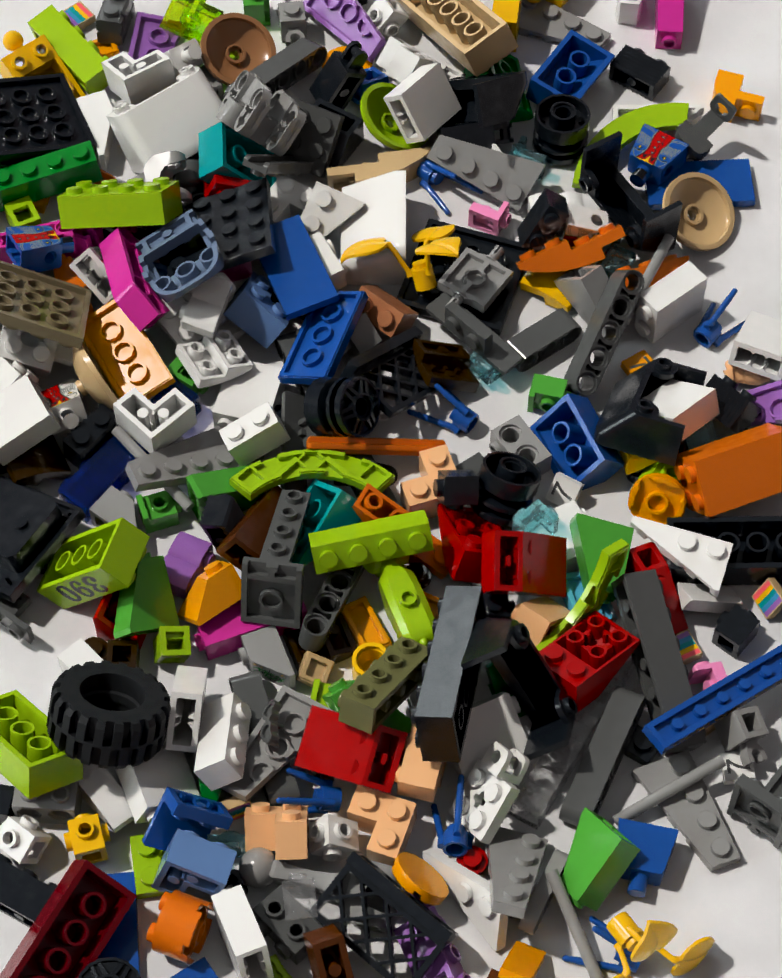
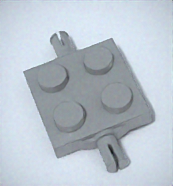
(475, 278)

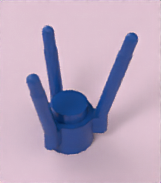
(434, 174)
(709, 330)
(462, 417)
(324, 798)
(455, 839)
(604, 933)

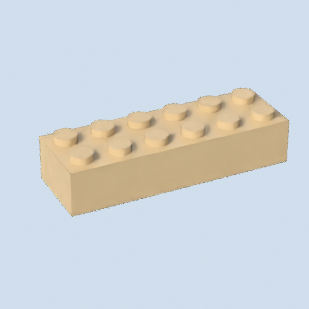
(463, 30)

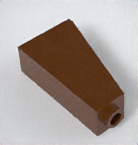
(251, 531)

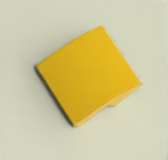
(543, 285)

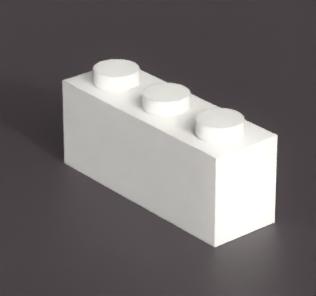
(222, 741)

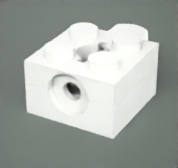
(33, 352)

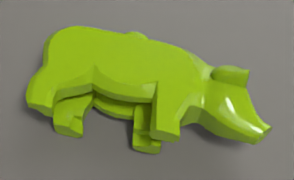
(403, 599)

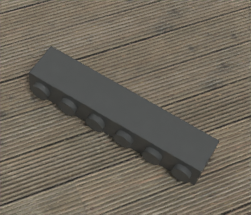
(658, 654)

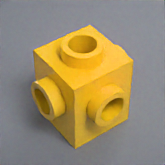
(87, 838)

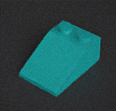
(223, 153)
(327, 510)

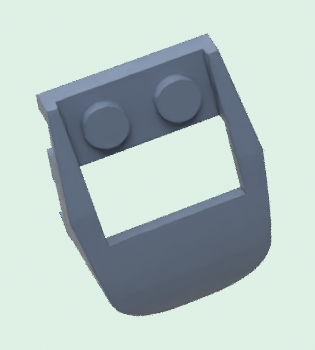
(189, 273)

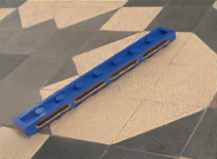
(715, 702)

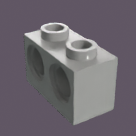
(524, 443)
(52, 807)

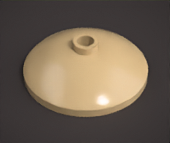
(708, 207)
(92, 378)

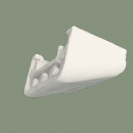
(167, 119)
(380, 217)

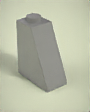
(584, 289)

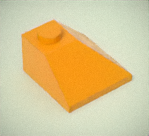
(211, 593)

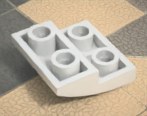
(214, 359)

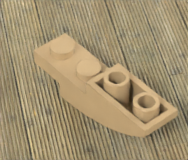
(387, 162)

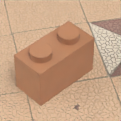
(387, 312)

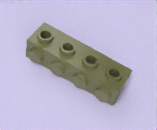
(383, 686)

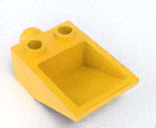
(34, 63)

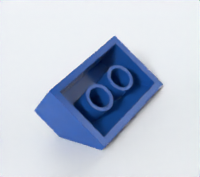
(569, 69)
(569, 436)

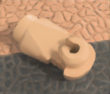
(743, 376)

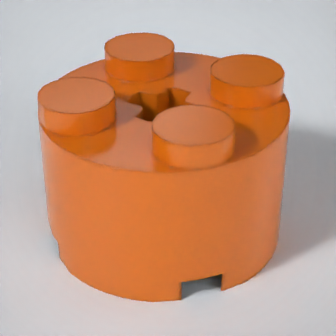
(180, 926)

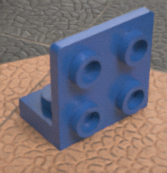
(184, 812)

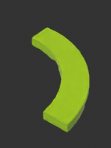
(660, 116)
(310, 465)
(595, 593)

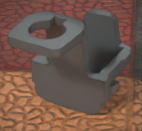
(698, 134)

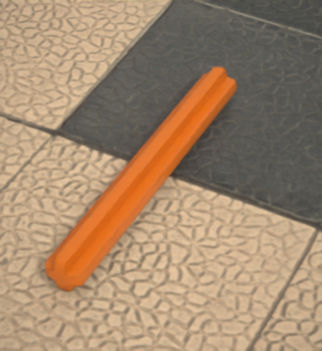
(372, 446)

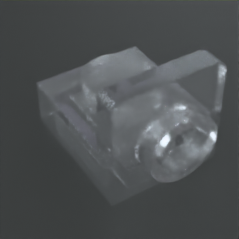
(299, 897)

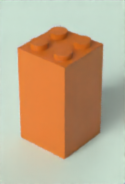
(732, 470)

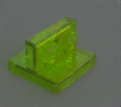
(189, 18)

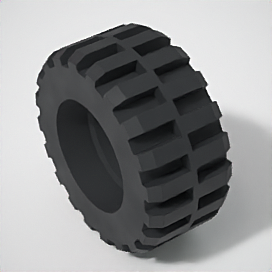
(108, 714)

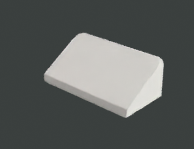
(697, 598)

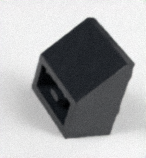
(350, 136)

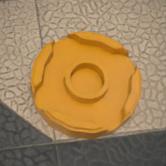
(657, 497)
(420, 877)

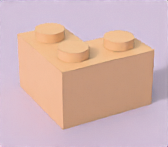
(418, 492)
(539, 616)
(418, 777)
(386, 818)
(278, 829)

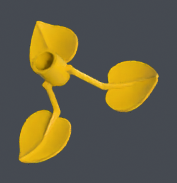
(421, 269)
(654, 938)

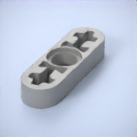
(542, 894)

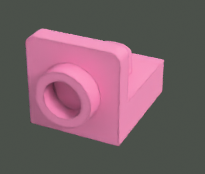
(489, 220)
(706, 673)

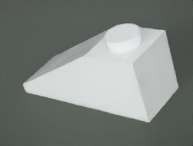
(94, 109)

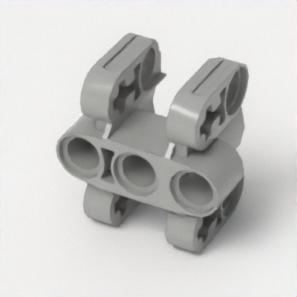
(256, 112)

